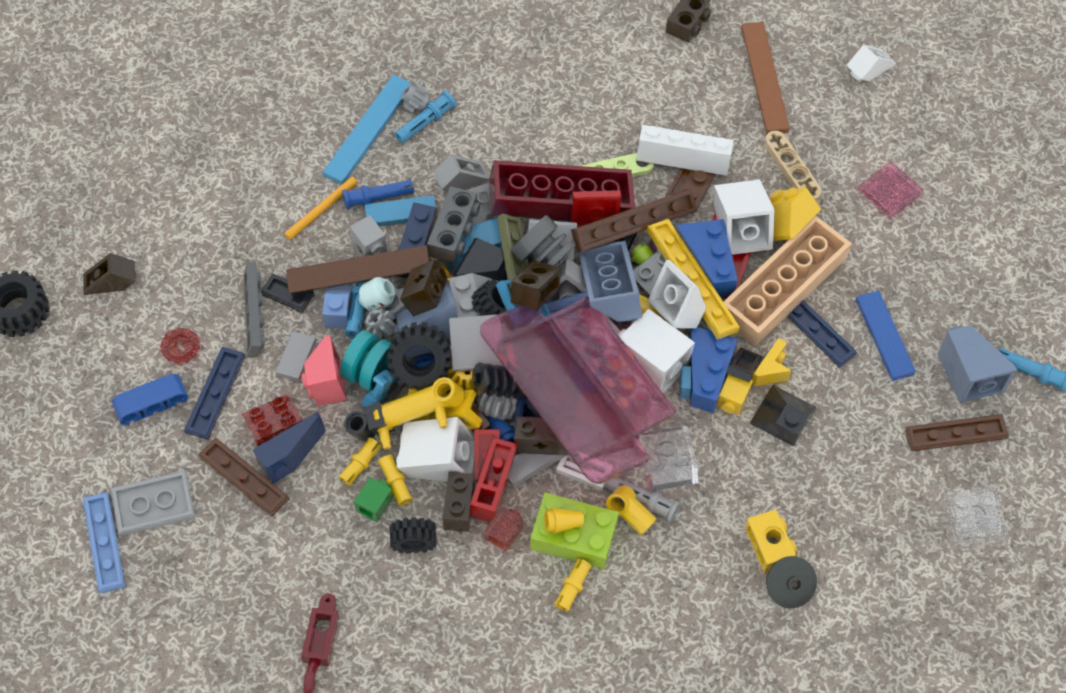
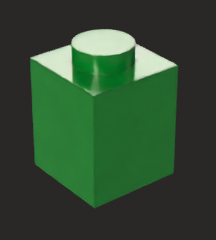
(373, 499)

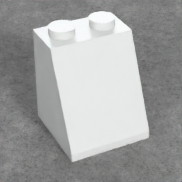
(746, 215)
(658, 348)
(433, 451)

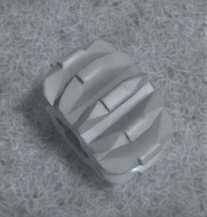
(497, 407)

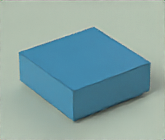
(685, 382)

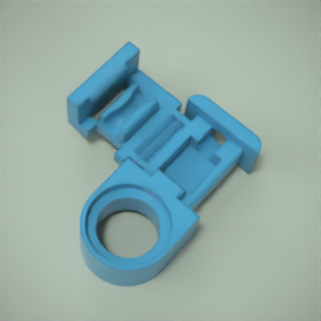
(380, 391)

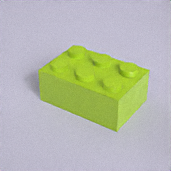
(587, 542)

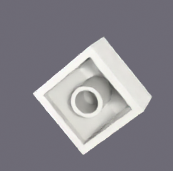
(677, 298)

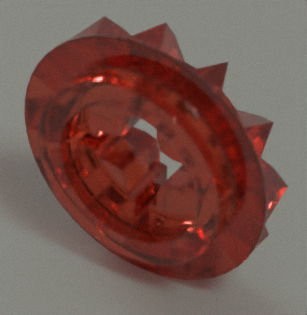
(185, 337)

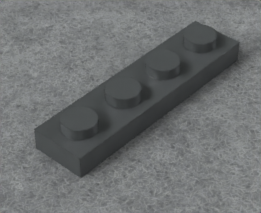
(253, 301)

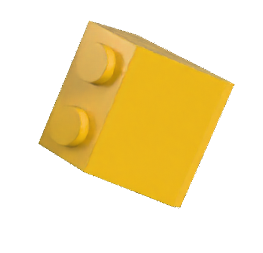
(792, 211)

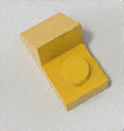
(770, 369)

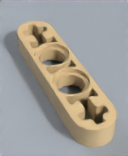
(795, 166)

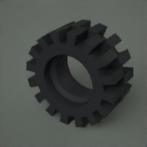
(488, 299)
(413, 535)

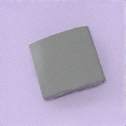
(468, 344)

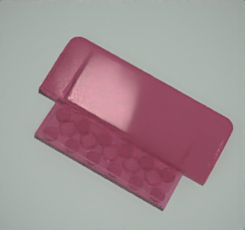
(581, 384)

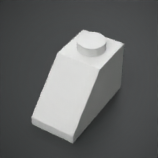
(869, 63)

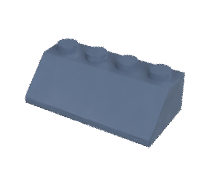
(611, 281)

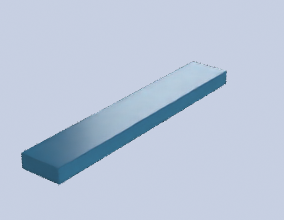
(366, 131)

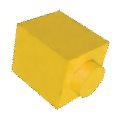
(734, 394)

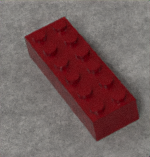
(548, 189)

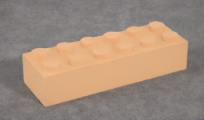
(786, 279)

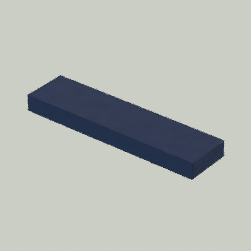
(822, 334)
(214, 393)

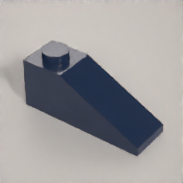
(288, 449)

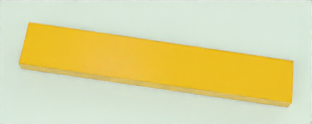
(674, 249)

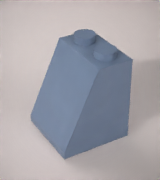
(438, 316)
(974, 364)

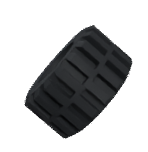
(30, 312)
(422, 336)

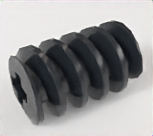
(495, 381)

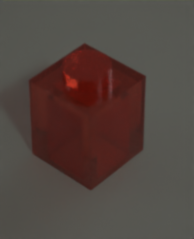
(504, 528)

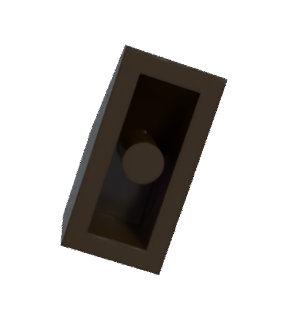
(109, 275)

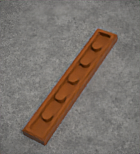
(765, 77)

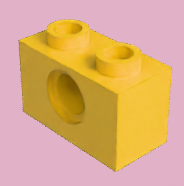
(766, 526)

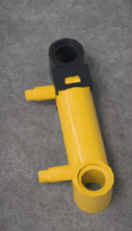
(382, 418)

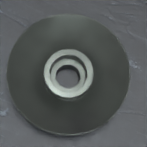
(780, 579)

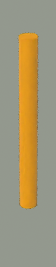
(320, 208)

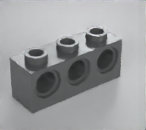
(452, 214)

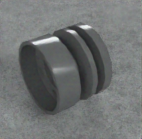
(542, 245)

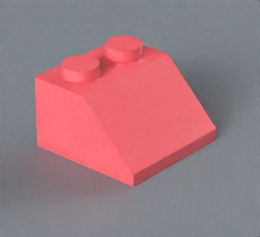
(323, 374)

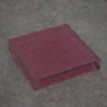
(890, 189)

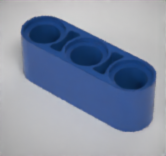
(149, 398)

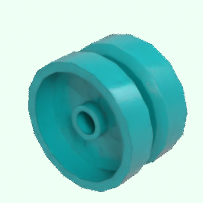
(365, 359)

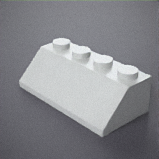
(684, 150)

